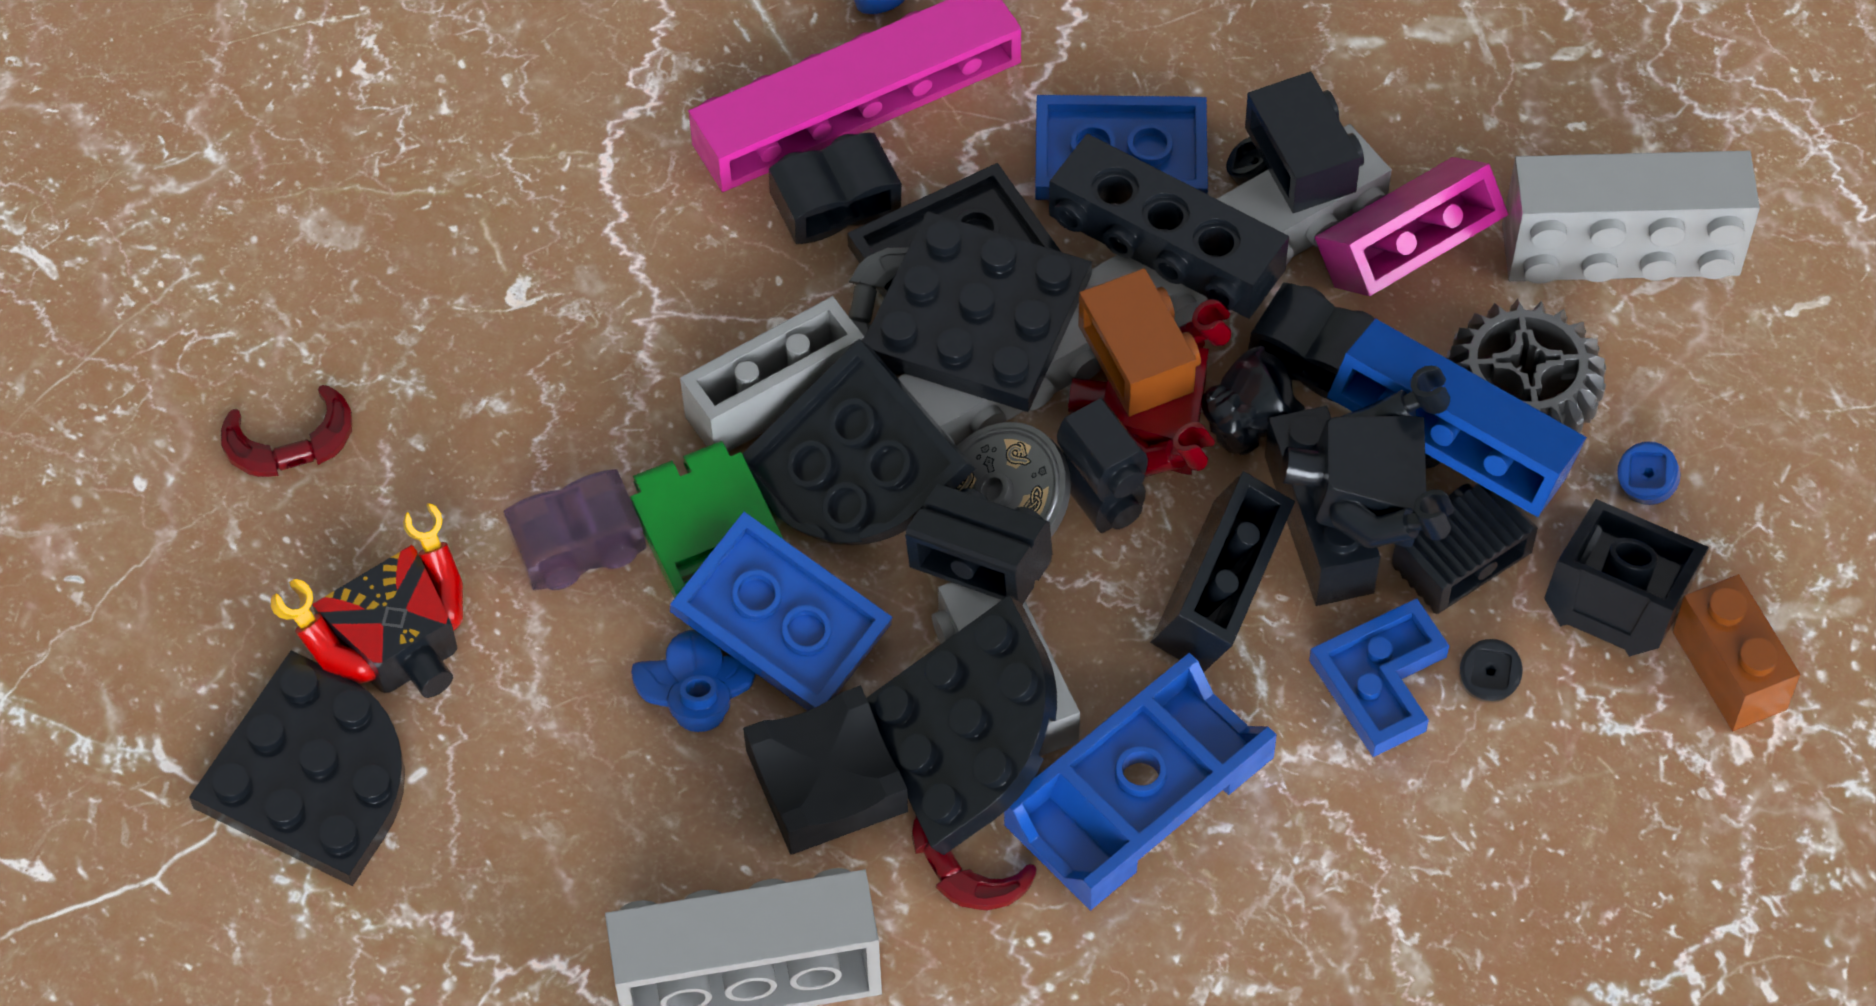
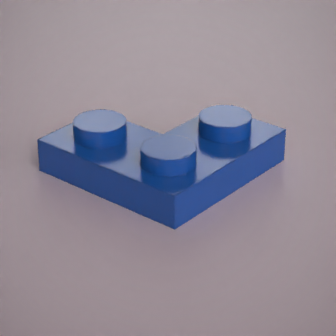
(1367, 671)

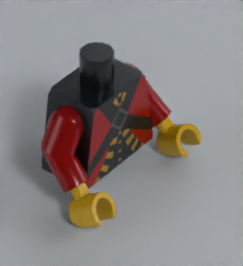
(390, 620)

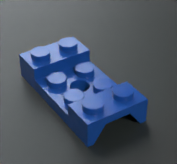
(1096, 823)

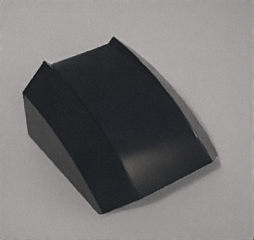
(1623, 578)

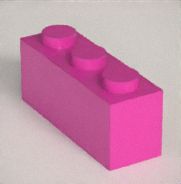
(1411, 226)

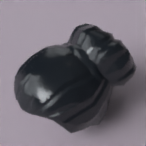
(1246, 398)

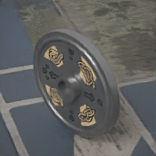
(1019, 469)

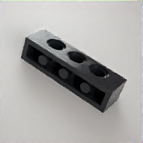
(1130, 201)

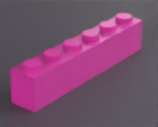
(853, 87)

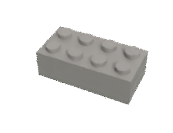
(1629, 216)
(750, 946)

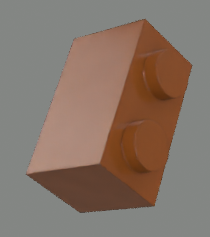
(1138, 341)
(1736, 652)

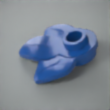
(693, 681)

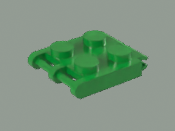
(694, 511)

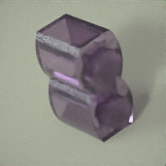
(575, 530)

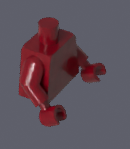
(1173, 430)

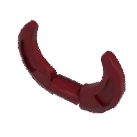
(261, 461)
(967, 887)

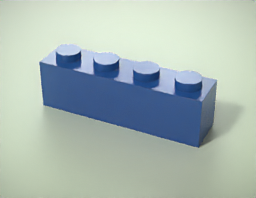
(1481, 431)

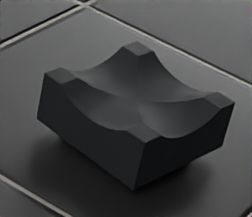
(826, 771)

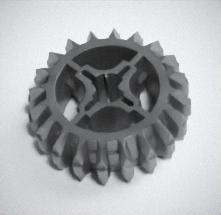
(1549, 354)

